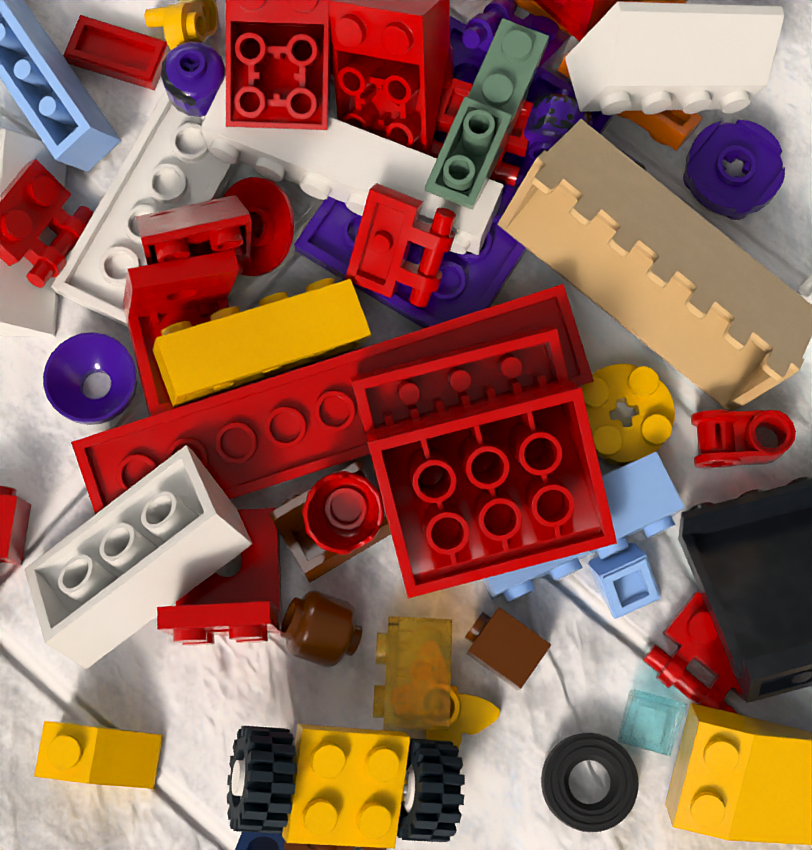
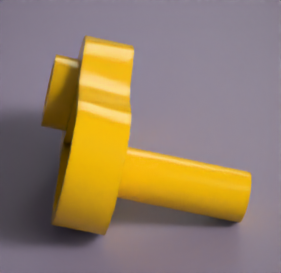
(185, 20)

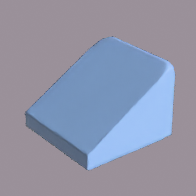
(625, 580)

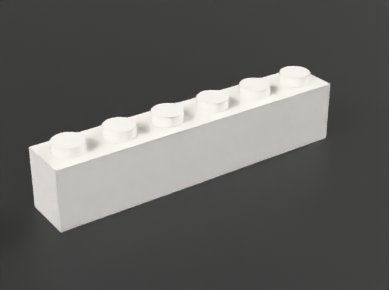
(345, 166)

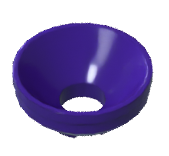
(78, 359)

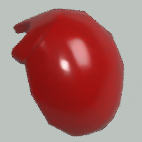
(343, 512)

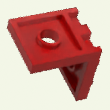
(168, 295)
(236, 605)

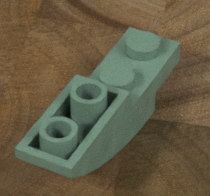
(487, 115)

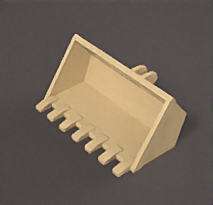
(659, 268)

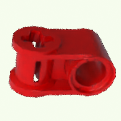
(730, 437)

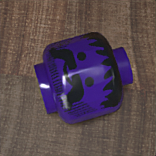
(192, 77)
(551, 119)

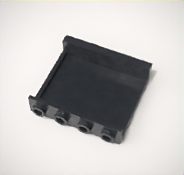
(757, 583)

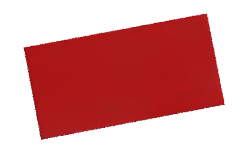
(116, 52)

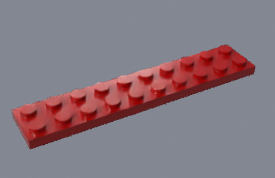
(305, 415)

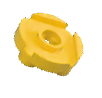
(638, 390)

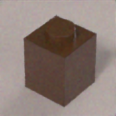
(506, 647)

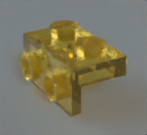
(416, 674)

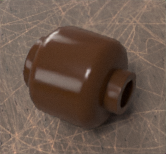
(320, 628)

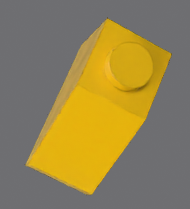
(98, 755)

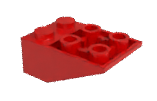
(278, 64)
(390, 66)
(197, 231)

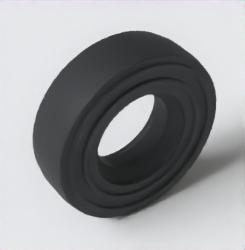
(622, 788)

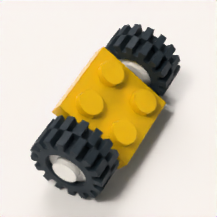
(344, 786)

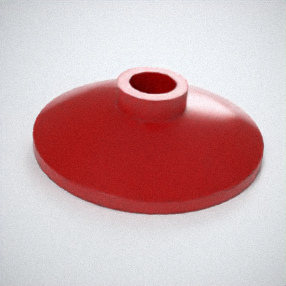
(271, 223)

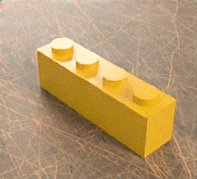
(260, 341)

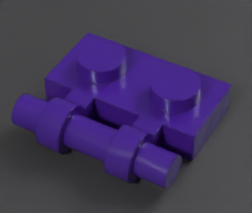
(483, 27)

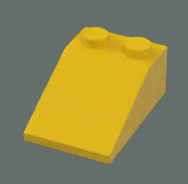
(742, 779)

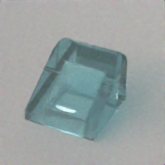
(651, 722)

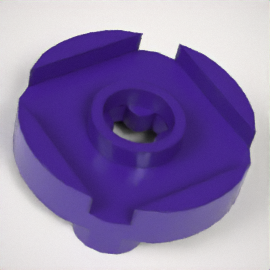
(728, 194)

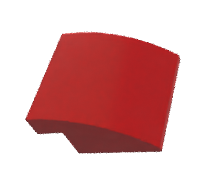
(484, 461)

